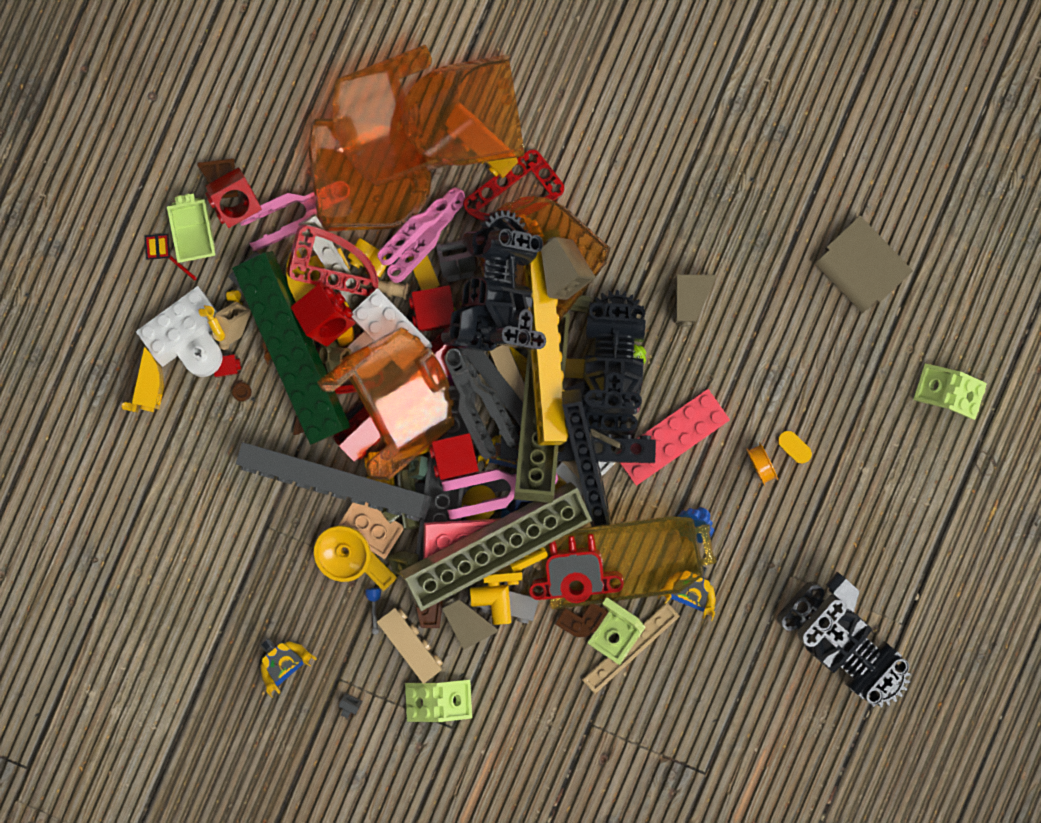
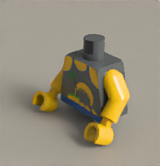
(697, 595)
(281, 662)

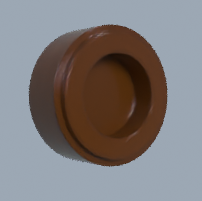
(242, 392)

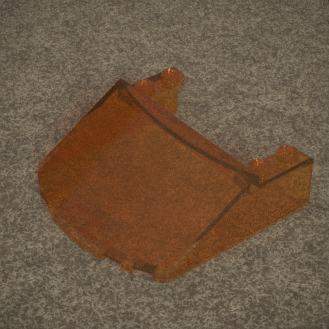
(370, 122)
(403, 395)

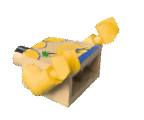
(229, 322)

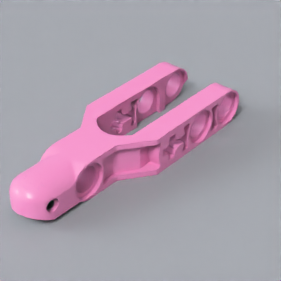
(275, 205)
(427, 232)
(478, 478)

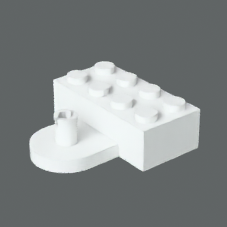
(378, 318)
(184, 334)

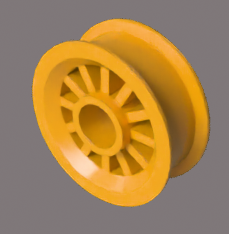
(762, 464)

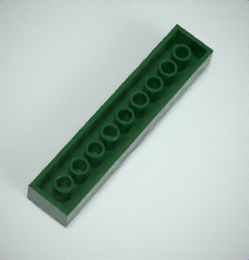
(290, 347)

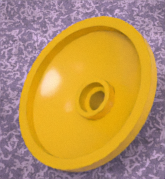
(334, 561)

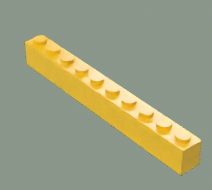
(546, 361)

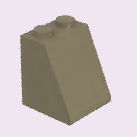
(564, 268)
(690, 297)
(467, 623)

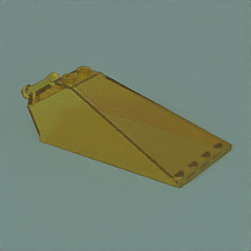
(651, 554)

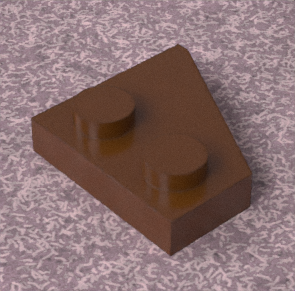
(215, 169)

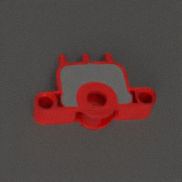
(571, 565)

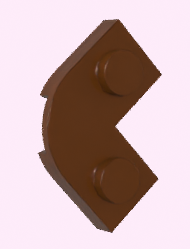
(582, 626)

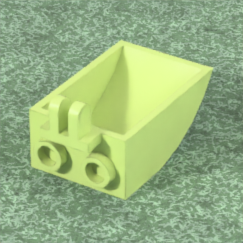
(191, 228)

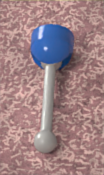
(373, 595)

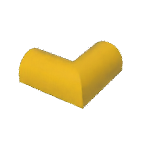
(495, 596)

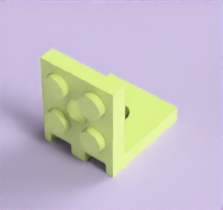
(951, 390)
(616, 622)
(438, 701)

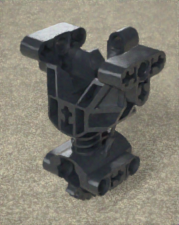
(495, 302)
(613, 372)
(839, 640)

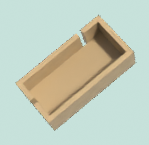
(410, 645)

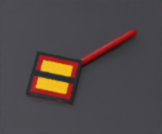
(159, 248)

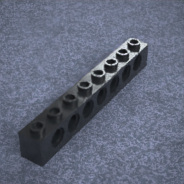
(647, 453)
(586, 457)

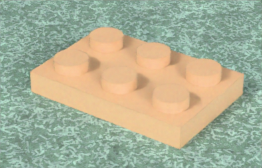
(374, 527)

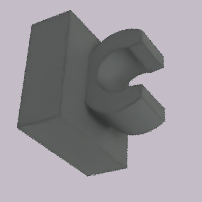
(350, 705)

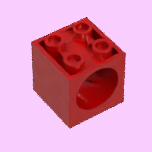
(232, 181)
(432, 308)
(323, 314)
(454, 457)

